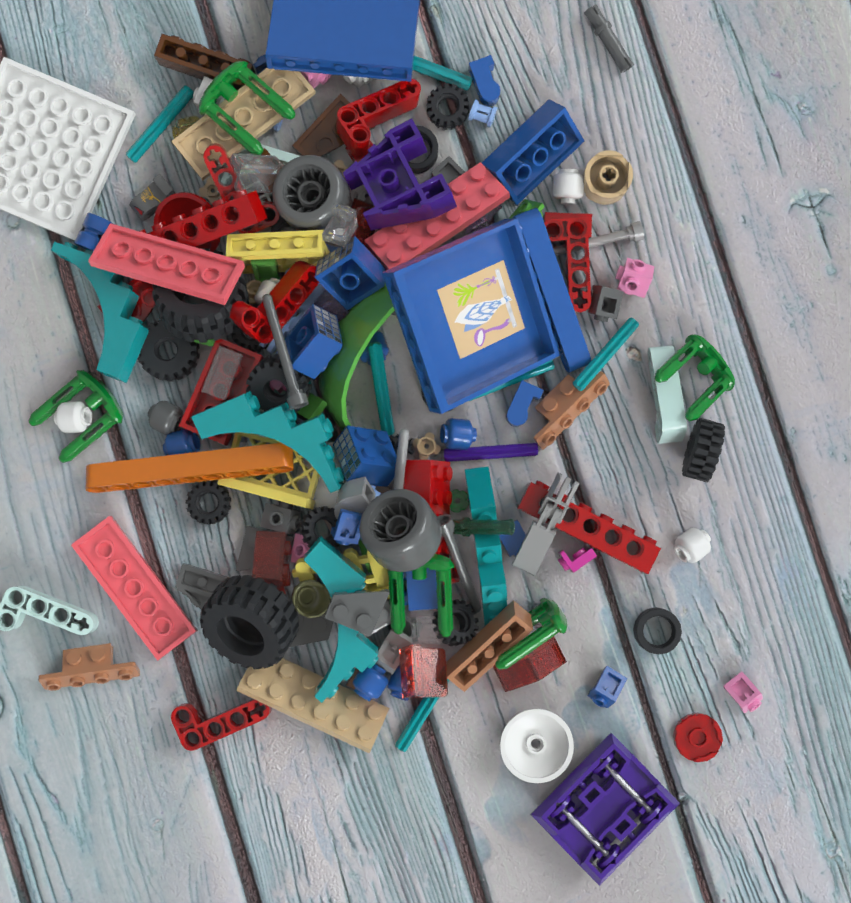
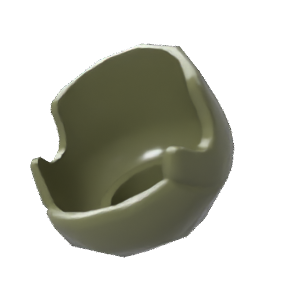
(310, 598)

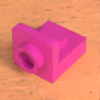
(581, 558)

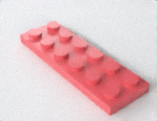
(475, 195)
(167, 263)
(134, 587)

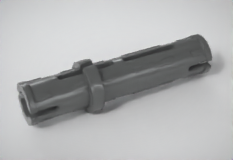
(609, 39)

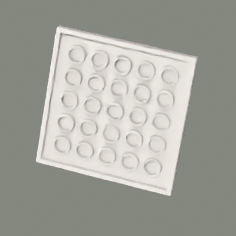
(54, 148)

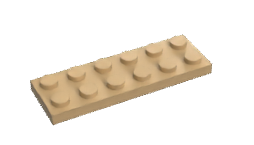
(246, 110)
(292, 692)

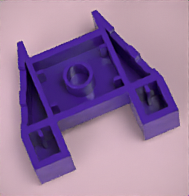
(392, 183)

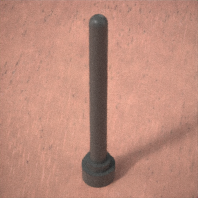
(296, 397)
(447, 527)

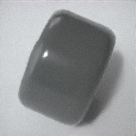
(300, 182)
(400, 530)

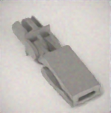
(539, 536)

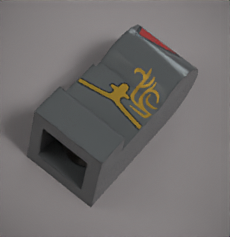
(148, 200)

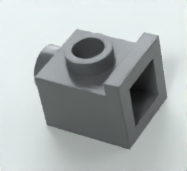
(612, 301)

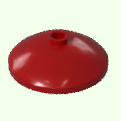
(183, 203)

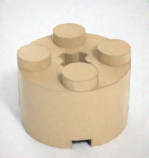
(617, 169)

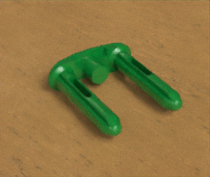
(222, 86)
(710, 362)
(100, 396)
(443, 574)
(552, 622)

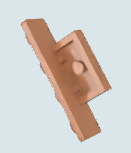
(565, 404)
(88, 666)

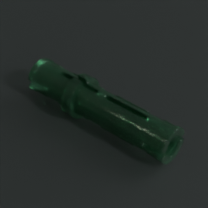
(485, 527)

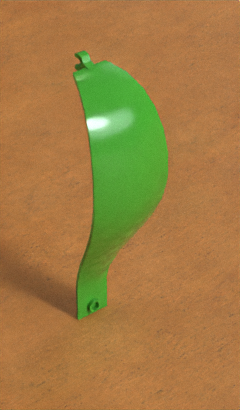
(356, 333)

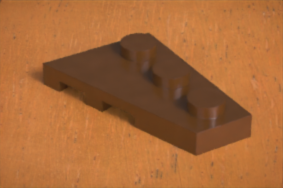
(322, 134)

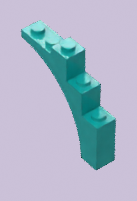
(122, 332)
(278, 423)
(487, 547)
(352, 647)

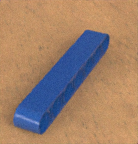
(551, 283)

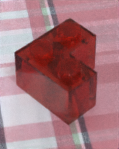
(270, 559)
(532, 667)

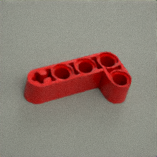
(403, 98)
(227, 190)
(572, 264)
(299, 280)
(225, 719)

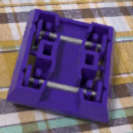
(604, 808)

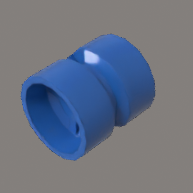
(94, 229)

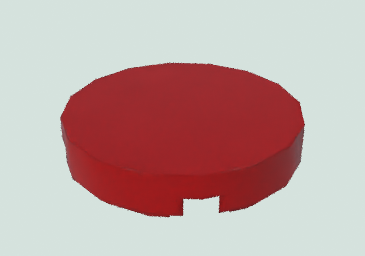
(698, 737)

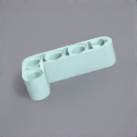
(668, 399)
(50, 613)

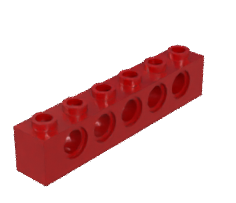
(249, 213)
(641, 560)

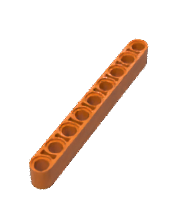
(189, 468)

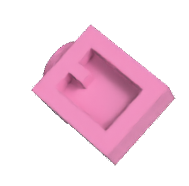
(744, 692)

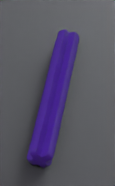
(491, 452)

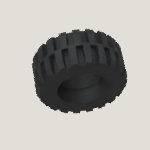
(197, 321)
(249, 621)

